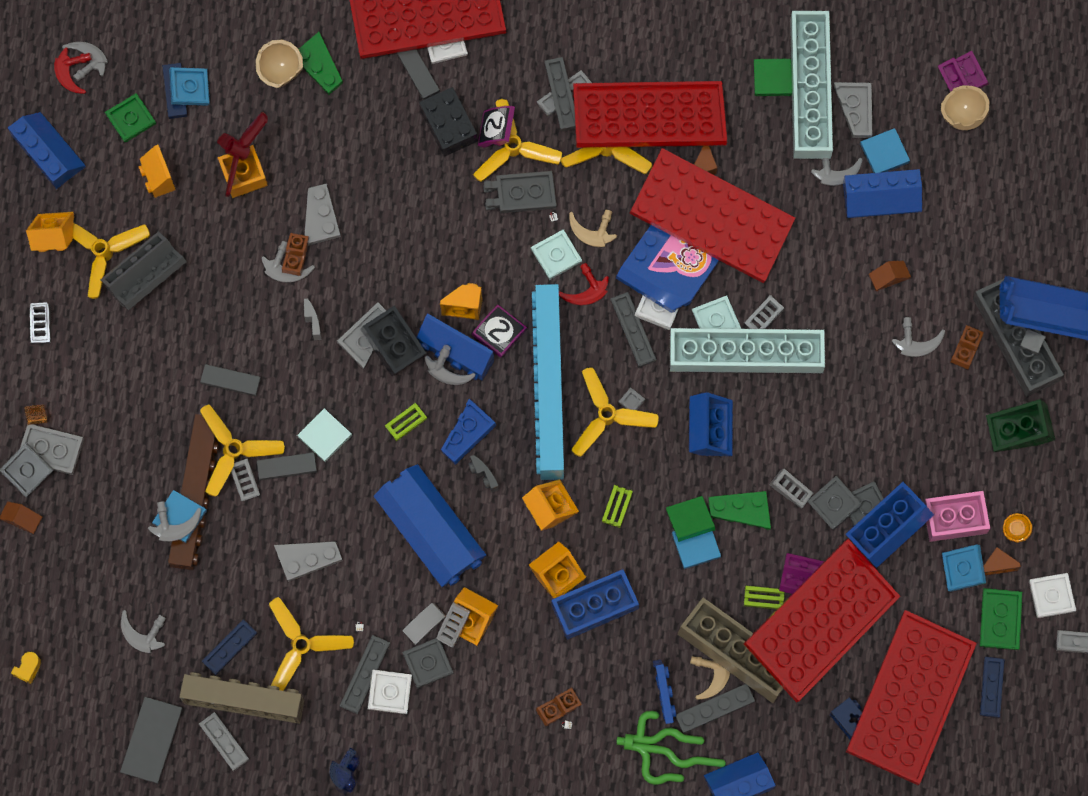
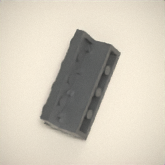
(143, 271)

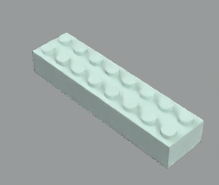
(811, 85)
(747, 350)

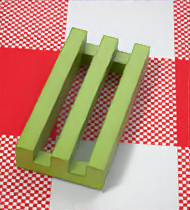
(393, 431)
(622, 491)
(763, 597)

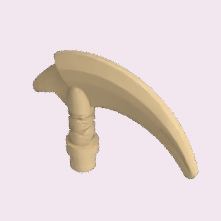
(593, 238)
(720, 678)

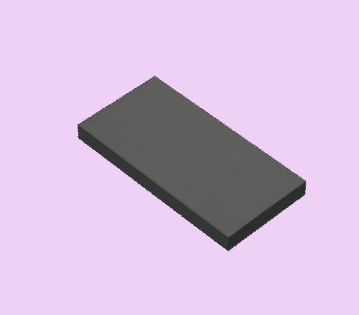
(151, 740)

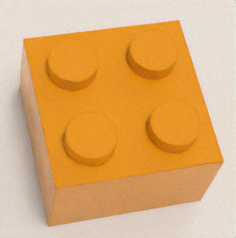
(248, 174)

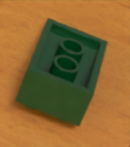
(1021, 426)

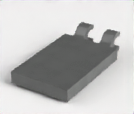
(521, 192)

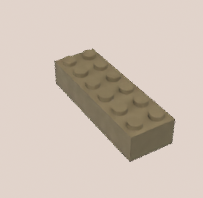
(723, 641)
(242, 698)

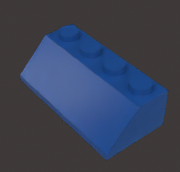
(46, 148)
(883, 193)
(464, 351)

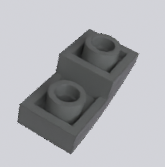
(478, 467)

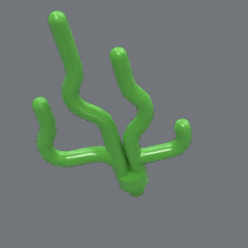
(641, 744)

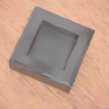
(1032, 341)
(631, 400)

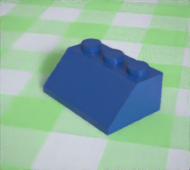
(710, 425)
(741, 778)

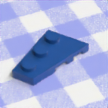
(469, 431)
(665, 691)

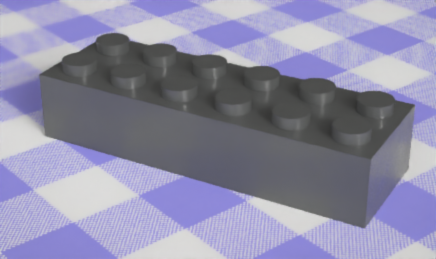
(1031, 370)

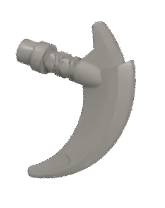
(98, 58)
(833, 178)
(274, 269)
(913, 348)
(440, 373)
(173, 532)
(141, 642)

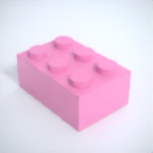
(957, 516)

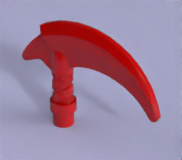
(62, 69)
(590, 296)

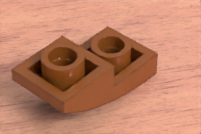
(295, 254)
(967, 347)
(558, 707)

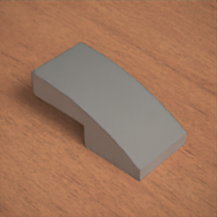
(310, 316)
(424, 623)

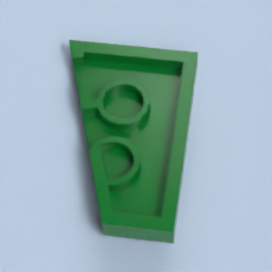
(319, 64)
(742, 508)

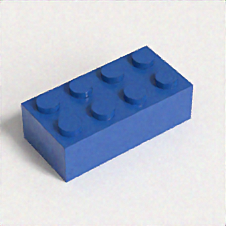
(889, 524)
(595, 604)

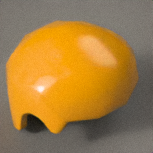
(1017, 527)

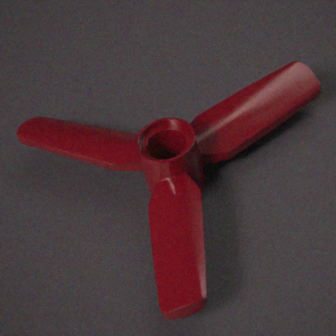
(240, 148)

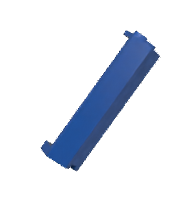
(1044, 307)
(430, 526)

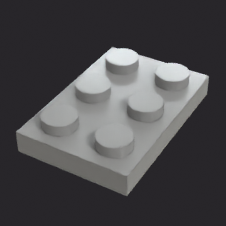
(55, 447)

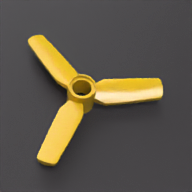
(526, 149)
(622, 154)
(115, 244)
(621, 416)
(247, 449)
(292, 630)

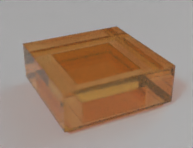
(35, 414)

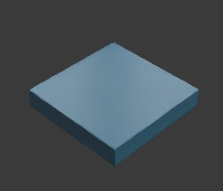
(189, 86)
(885, 151)
(179, 511)
(697, 549)
(963, 568)

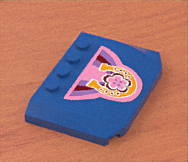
(666, 269)

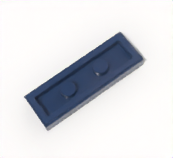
(174, 110)
(229, 647)
(991, 687)

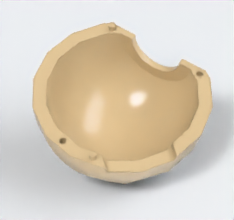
(278, 63)
(965, 107)

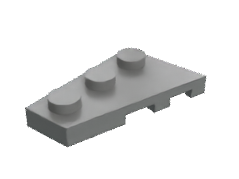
(857, 107)
(320, 216)
(354, 340)
(306, 557)

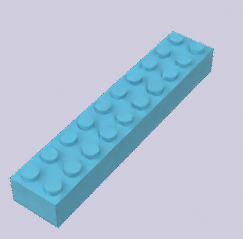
(548, 376)

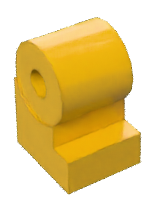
(28, 668)

